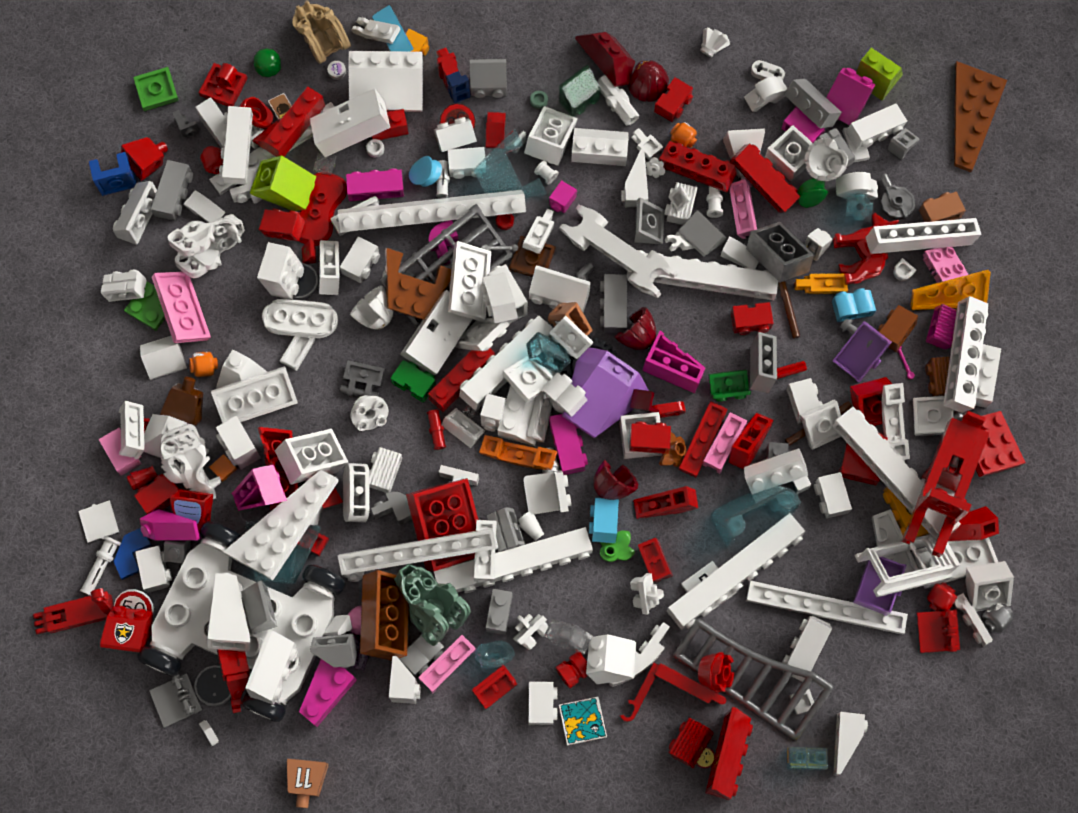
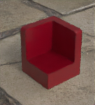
(642, 401)

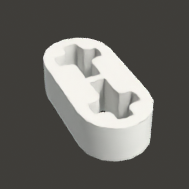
(768, 70)

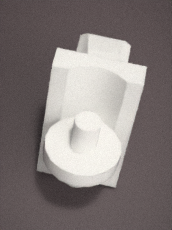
(648, 593)
(524, 636)

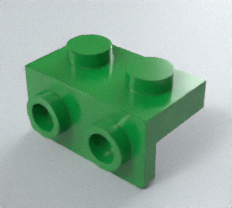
(729, 385)

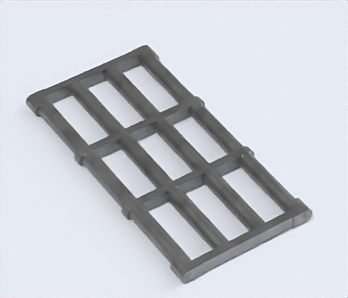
(445, 234)

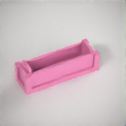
(743, 208)
(725, 439)
(447, 663)

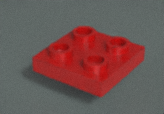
(223, 84)

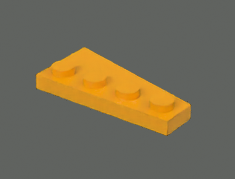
(952, 291)

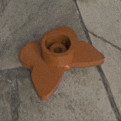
(676, 452)

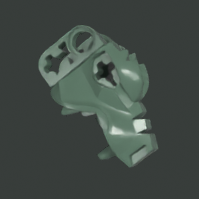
(431, 603)

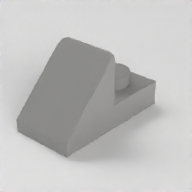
(902, 143)

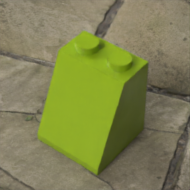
(881, 71)
(283, 183)

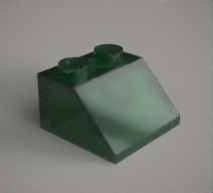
(579, 91)

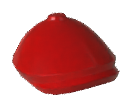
(262, 115)

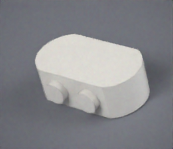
(356, 492)

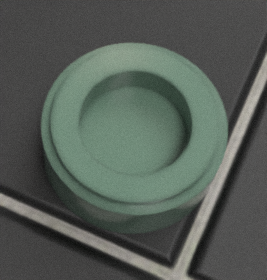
(538, 99)

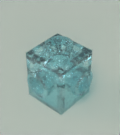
(852, 202)

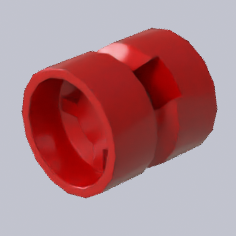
(573, 669)

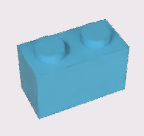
(604, 521)

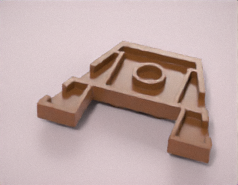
(411, 294)

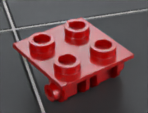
(938, 631)

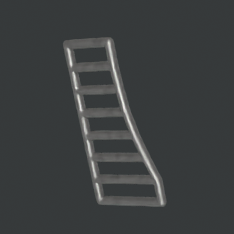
(768, 665)

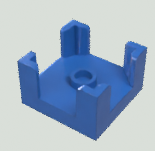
(113, 179)

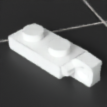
(539, 232)
(971, 618)

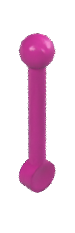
(910, 375)

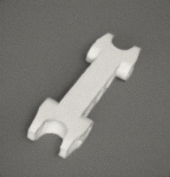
(642, 268)

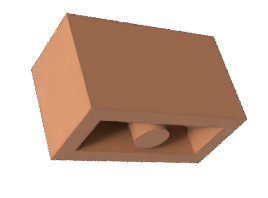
(944, 208)

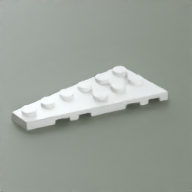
(276, 535)

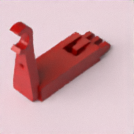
(75, 612)
(235, 673)
(676, 679)

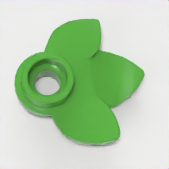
(620, 548)

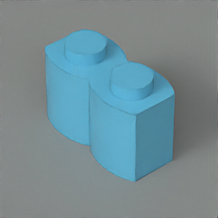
(853, 305)

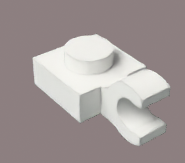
(649, 144)

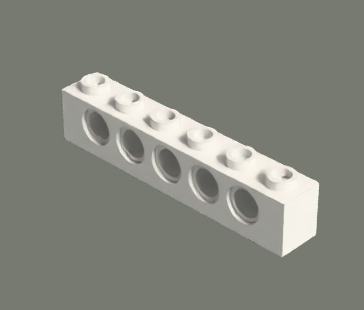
(966, 355)

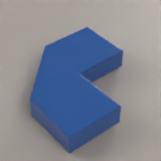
(124, 559)

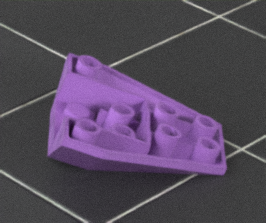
(608, 390)

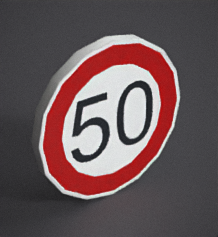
(134, 600)

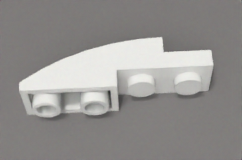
(649, 652)

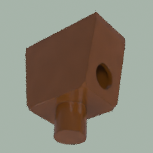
(184, 402)

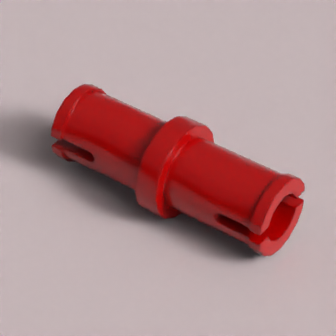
(436, 429)

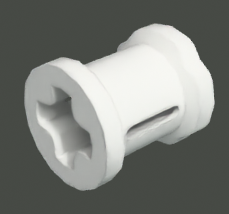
(546, 172)

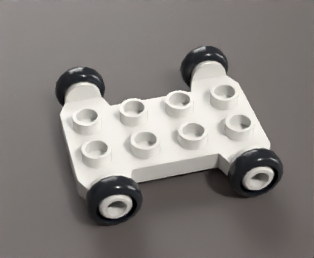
(187, 611)

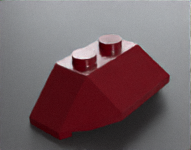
(608, 56)

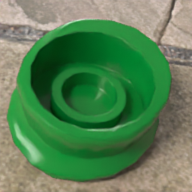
(812, 193)

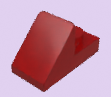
(495, 129)

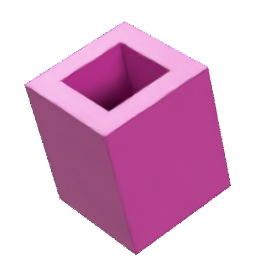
(562, 197)

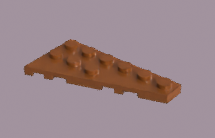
(975, 105)

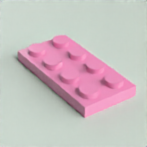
(181, 307)

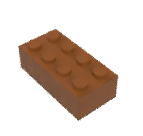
(383, 617)

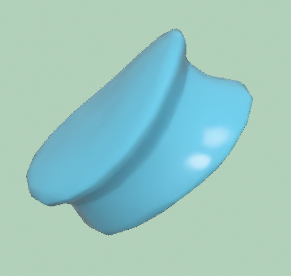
(425, 171)

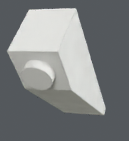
(636, 182)
(329, 267)
(849, 732)

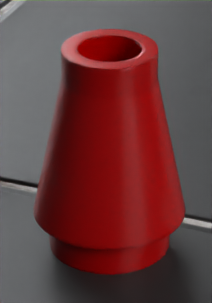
(141, 477)

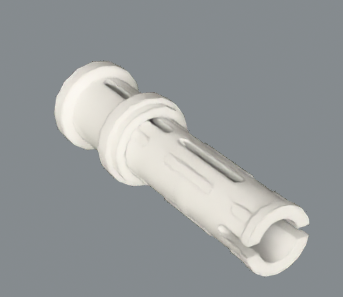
(714, 201)
(103, 557)

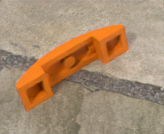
(518, 454)

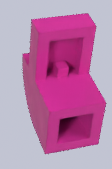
(441, 249)

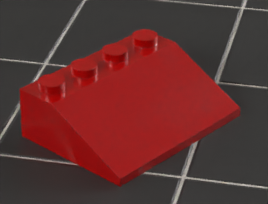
(443, 512)
(729, 754)

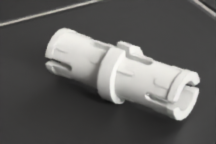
(442, 190)

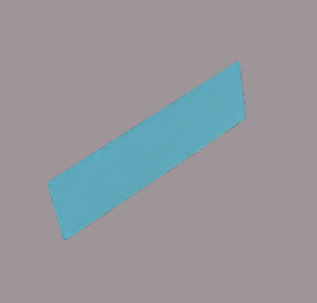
(401, 42)

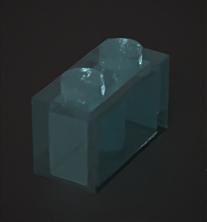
(547, 353)

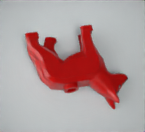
(871, 264)

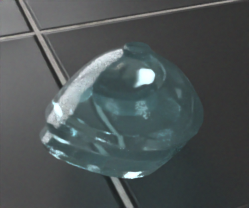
(494, 654)

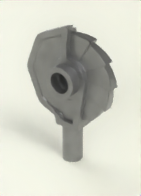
(896, 200)

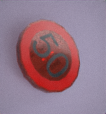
(457, 111)

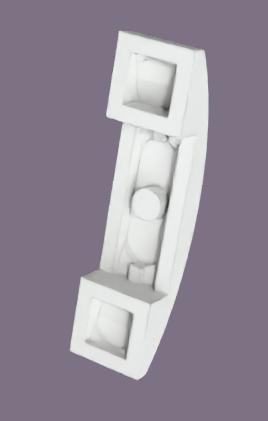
(893, 418)

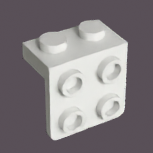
(547, 492)

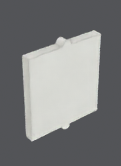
(98, 521)

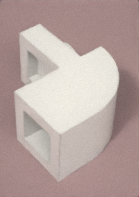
(767, 90)
(856, 183)
(241, 193)

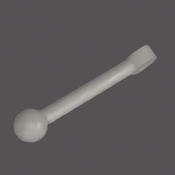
(514, 247)

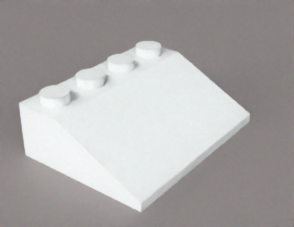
(392, 73)

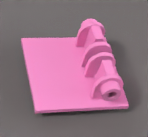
(945, 263)

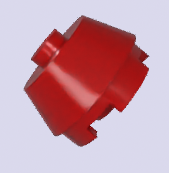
(715, 672)

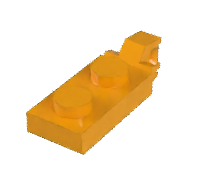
(822, 284)

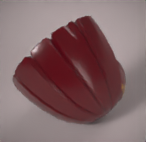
(648, 81)
(641, 333)
(614, 485)

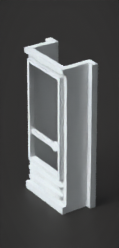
(945, 566)

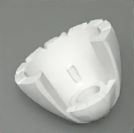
(825, 160)
(373, 309)

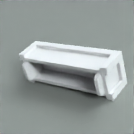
(132, 430)
(485, 560)

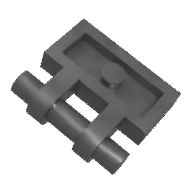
(362, 374)

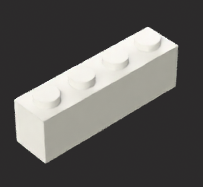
(237, 145)

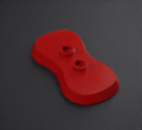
(323, 201)

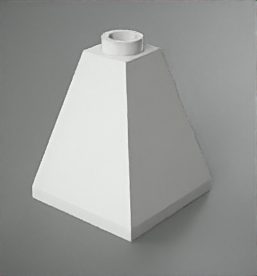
(736, 139)

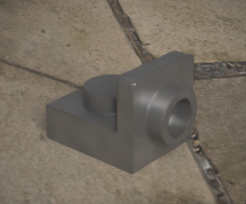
(187, 129)

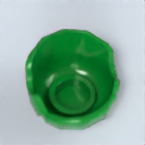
(267, 62)

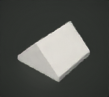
(162, 357)

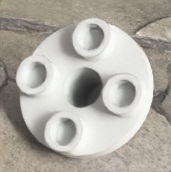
(369, 412)

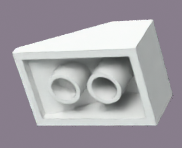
(550, 135)

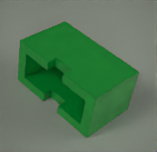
(411, 378)

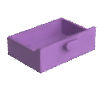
(858, 359)
(870, 580)

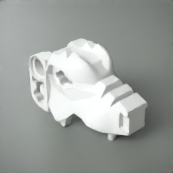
(204, 242)
(193, 457)

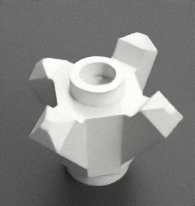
(713, 42)

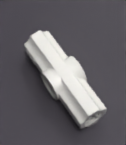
(618, 101)

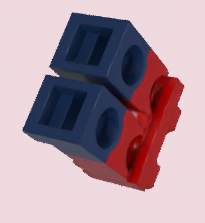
(456, 84)

